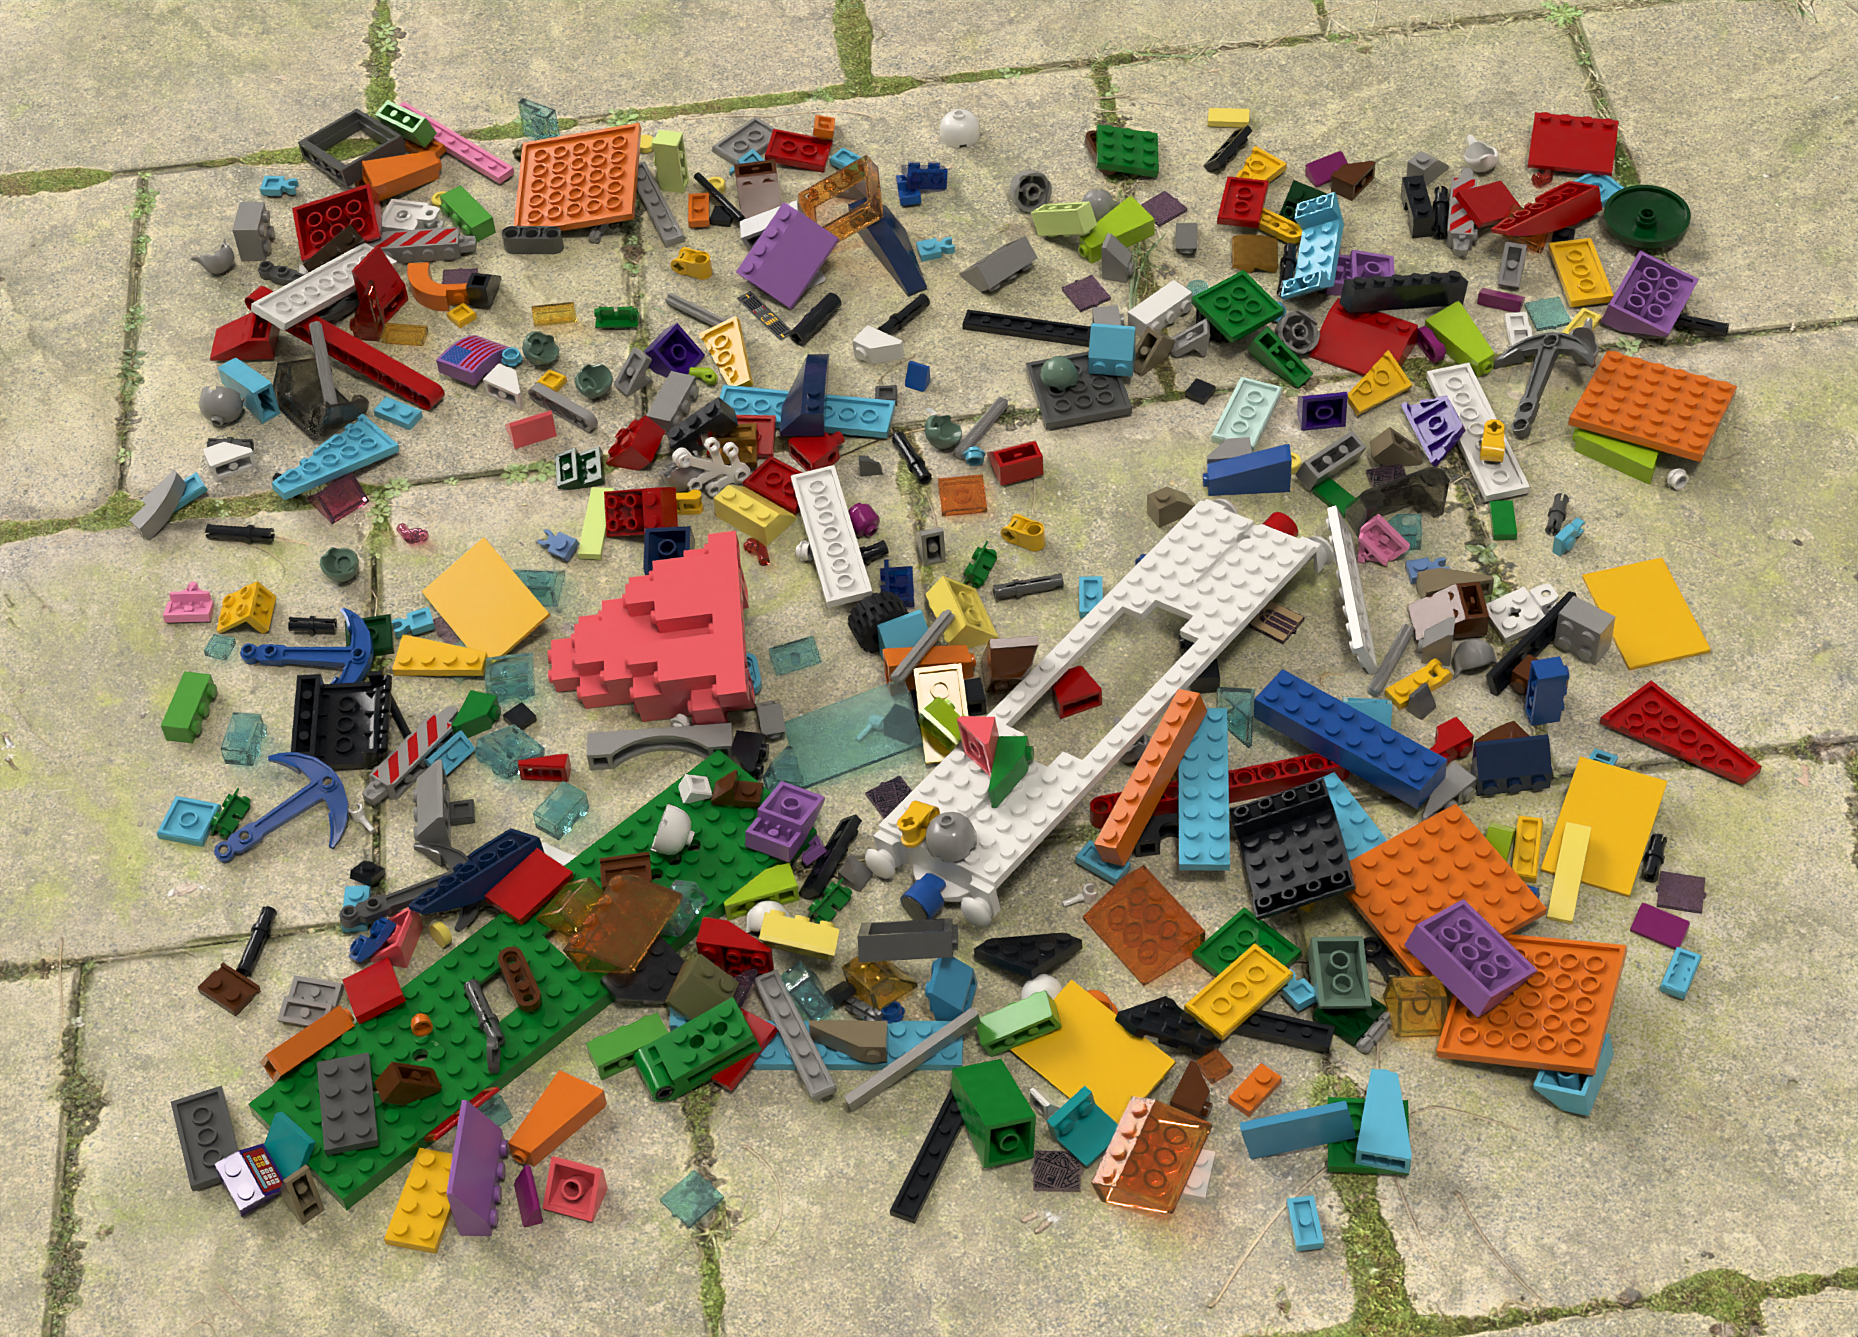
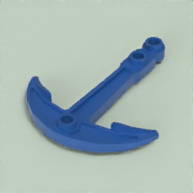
(346, 657)
(295, 805)

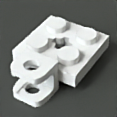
(409, 215)
(1530, 607)

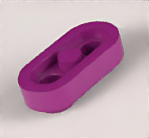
(1430, 345)

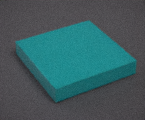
(288, 1145)

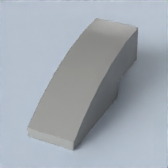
(159, 505)

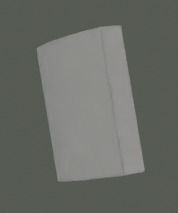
(309, 1000)

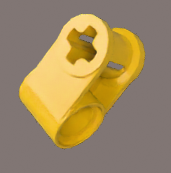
(693, 262)
(1493, 442)
(1026, 533)
(915, 823)

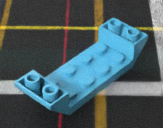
(1319, 246)

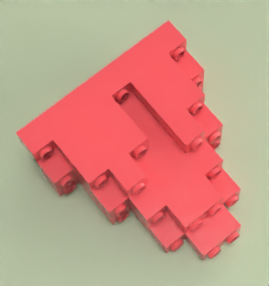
(667, 642)

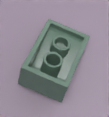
(1339, 972)

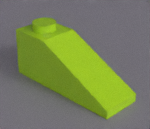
(770, 885)

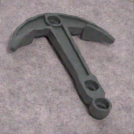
(284, 275)
(1547, 348)
(386, 904)

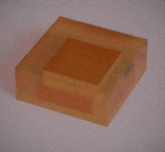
(1214, 1066)

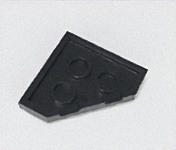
(1028, 954)
(650, 979)
(1169, 1024)

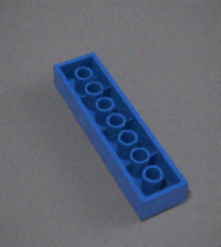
(1350, 738)

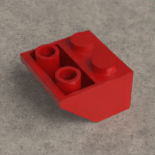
(635, 444)
(1017, 462)

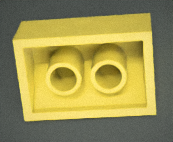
(752, 513)
(971, 621)
(799, 935)

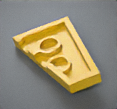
(1262, 166)
(1378, 385)

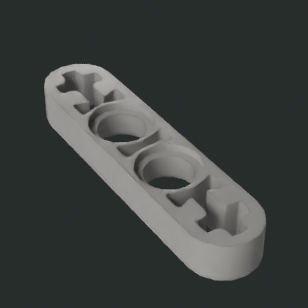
(563, 407)

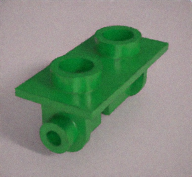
(622, 318)
(983, 558)
(233, 806)
(835, 896)

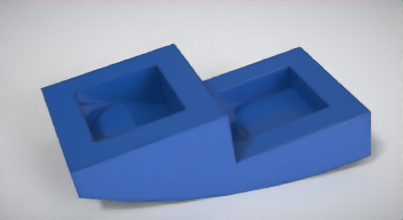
(907, 196)

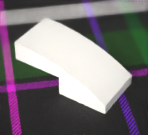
(1517, 327)

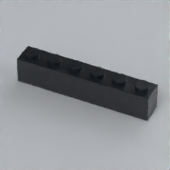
(1403, 291)

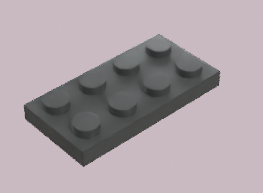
(347, 1104)
(204, 1134)

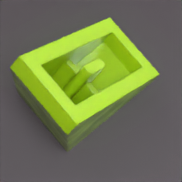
(1501, 838)

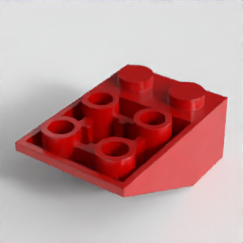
(388, 284)
(245, 339)
(636, 509)
(732, 948)

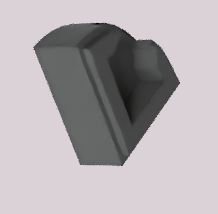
(869, 467)
(493, 1054)

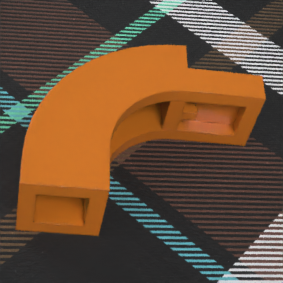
(432, 294)

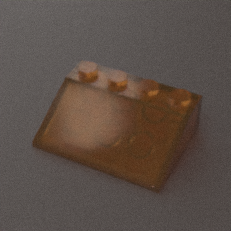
(621, 925)
(1145, 926)
(1150, 1156)

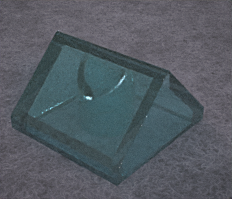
(1239, 711)

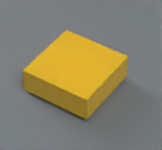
(461, 315)
(553, 380)

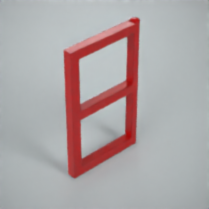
(452, 1121)

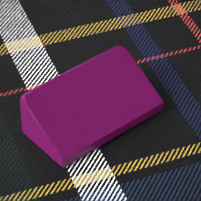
(1320, 170)
(1500, 300)
(1660, 926)
(528, 1198)

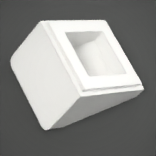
(694, 788)
(1043, 1103)

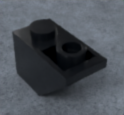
(482, 289)
(749, 752)

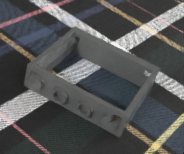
(314, 145)
(907, 940)

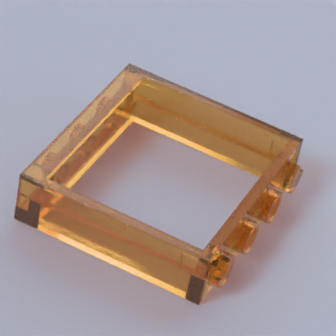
(839, 182)

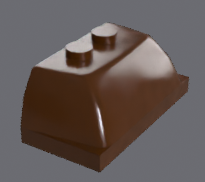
(1007, 662)

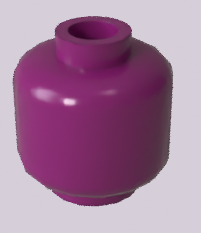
(864, 519)

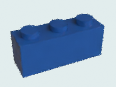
(1546, 690)

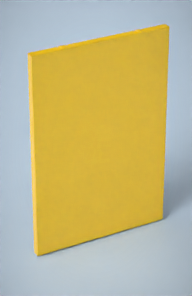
(485, 601)
(1650, 613)
(1621, 816)
(1095, 1054)

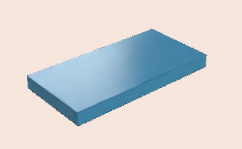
(1297, 1130)

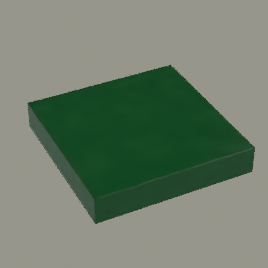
(382, 634)

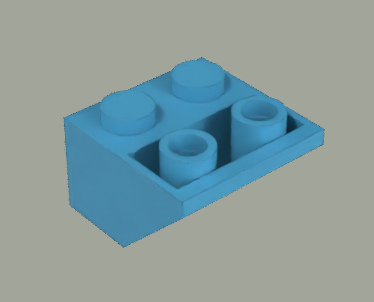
(950, 988)

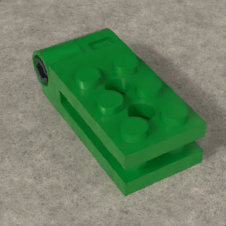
(696, 1051)

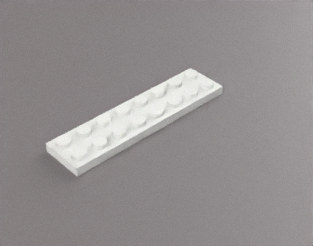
(313, 290)
(1461, 386)
(831, 536)
(1351, 591)

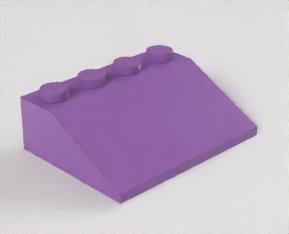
(787, 255)
(1649, 297)
(1469, 957)
(476, 1172)

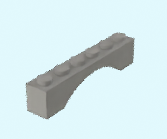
(613, 748)

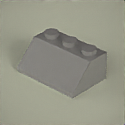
(1000, 265)
(432, 806)

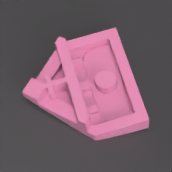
(1380, 542)
(189, 605)

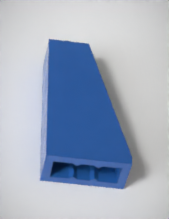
(1251, 473)

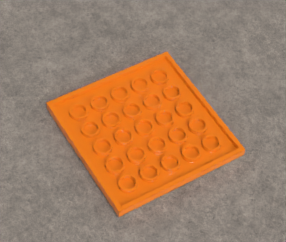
(579, 179)
(1653, 405)
(1432, 870)
(1552, 1018)

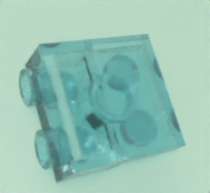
(538, 120)
(510, 676)
(505, 748)

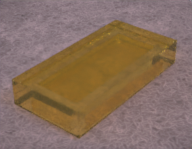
(554, 314)
(404, 334)

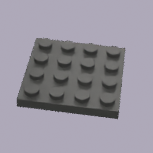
(1089, 400)

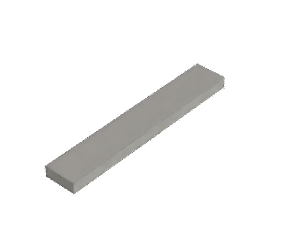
(658, 208)
(795, 1035)
(912, 1059)

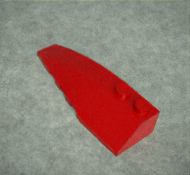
(1553, 210)

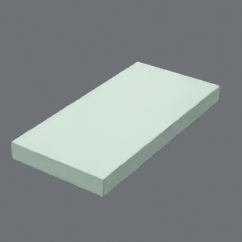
(1247, 411)

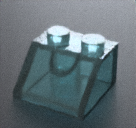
(543, 584)

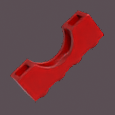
(1452, 740)

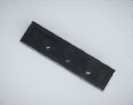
(826, 863)
(1288, 1030)

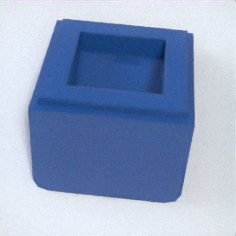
(917, 376)

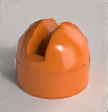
(421, 1024)

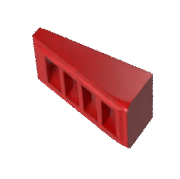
(546, 768)

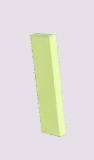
(594, 526)

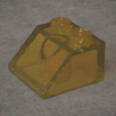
(570, 906)
(878, 981)
(1416, 1005)

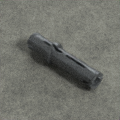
(1031, 585)
(475, 992)

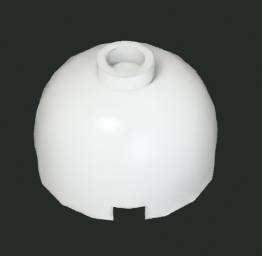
(959, 128)
(673, 831)

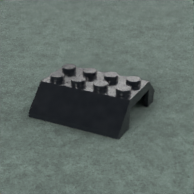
(342, 721)

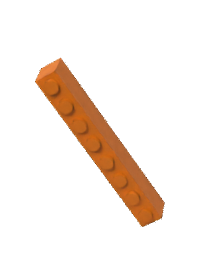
(1150, 777)

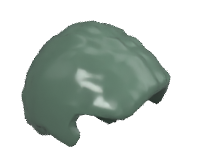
(540, 348)
(1059, 373)
(593, 380)
(942, 432)
(339, 564)

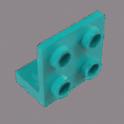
(1082, 1127)

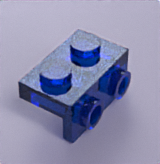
(925, 176)
(899, 581)

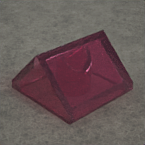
(339, 498)

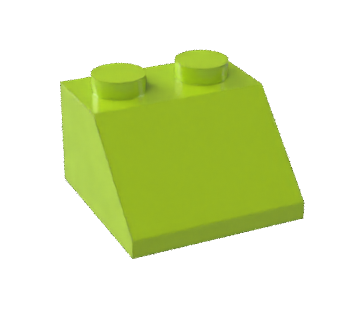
(941, 721)

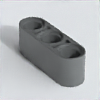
(532, 239)

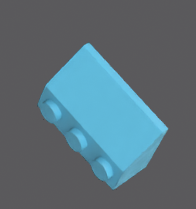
(1573, 1090)

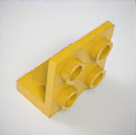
(250, 605)

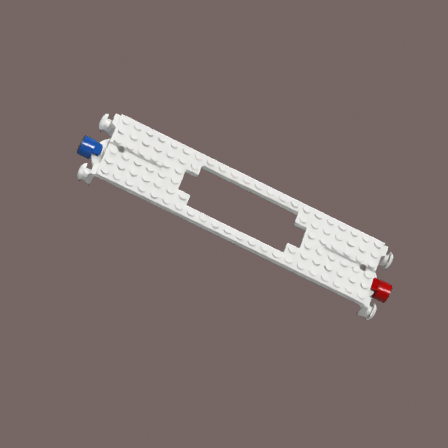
(1207, 570)

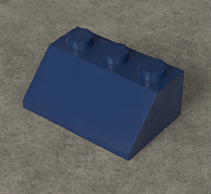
(1512, 765)

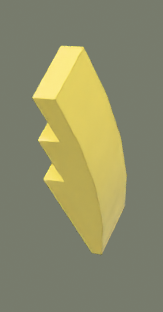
(1569, 873)

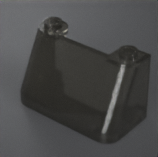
(302, 400)
(1422, 490)

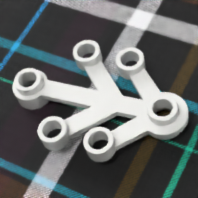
(714, 467)

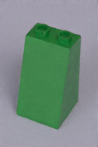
(994, 1113)

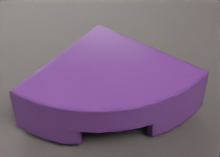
(815, 850)

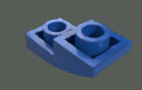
(364, 947)

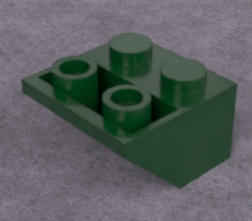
(1298, 193)

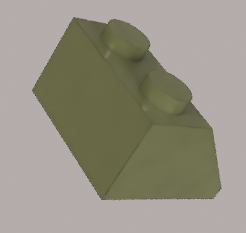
(700, 987)

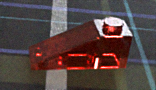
(368, 319)

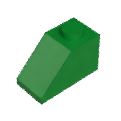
(477, 714)

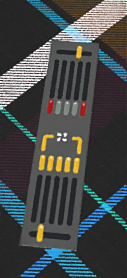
(765, 315)

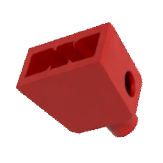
(815, 451)
(1075, 692)

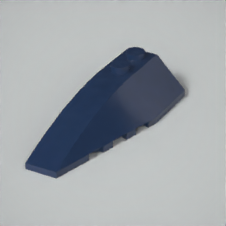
(893, 249)
(806, 402)
(666, 544)
(479, 874)

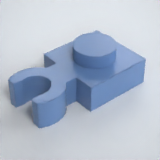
(559, 545)
(1422, 564)

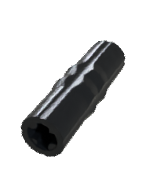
(815, 319)

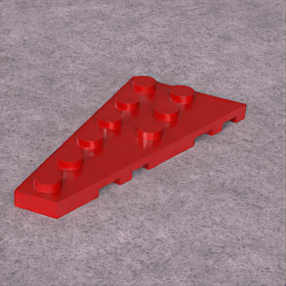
(1668, 725)

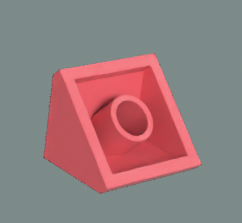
(531, 429)
(979, 740)
(402, 940)
(574, 1189)

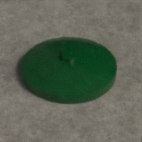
(1646, 216)

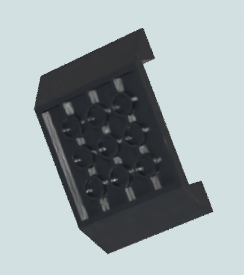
(1292, 849)

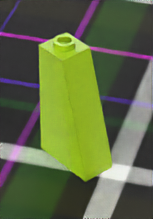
(1126, 222)
(1462, 338)
(1618, 454)

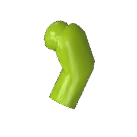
(705, 374)

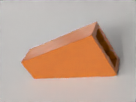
(400, 173)
(935, 657)
(307, 1043)
(555, 1117)

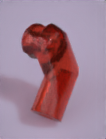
(1541, 180)
(753, 544)

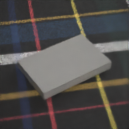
(752, 135)

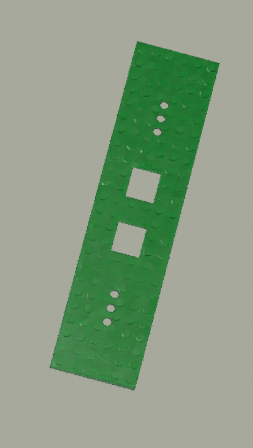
(569, 996)

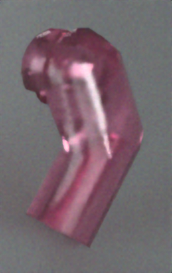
(413, 535)

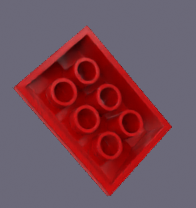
(1573, 143)
(325, 218)
(1362, 339)

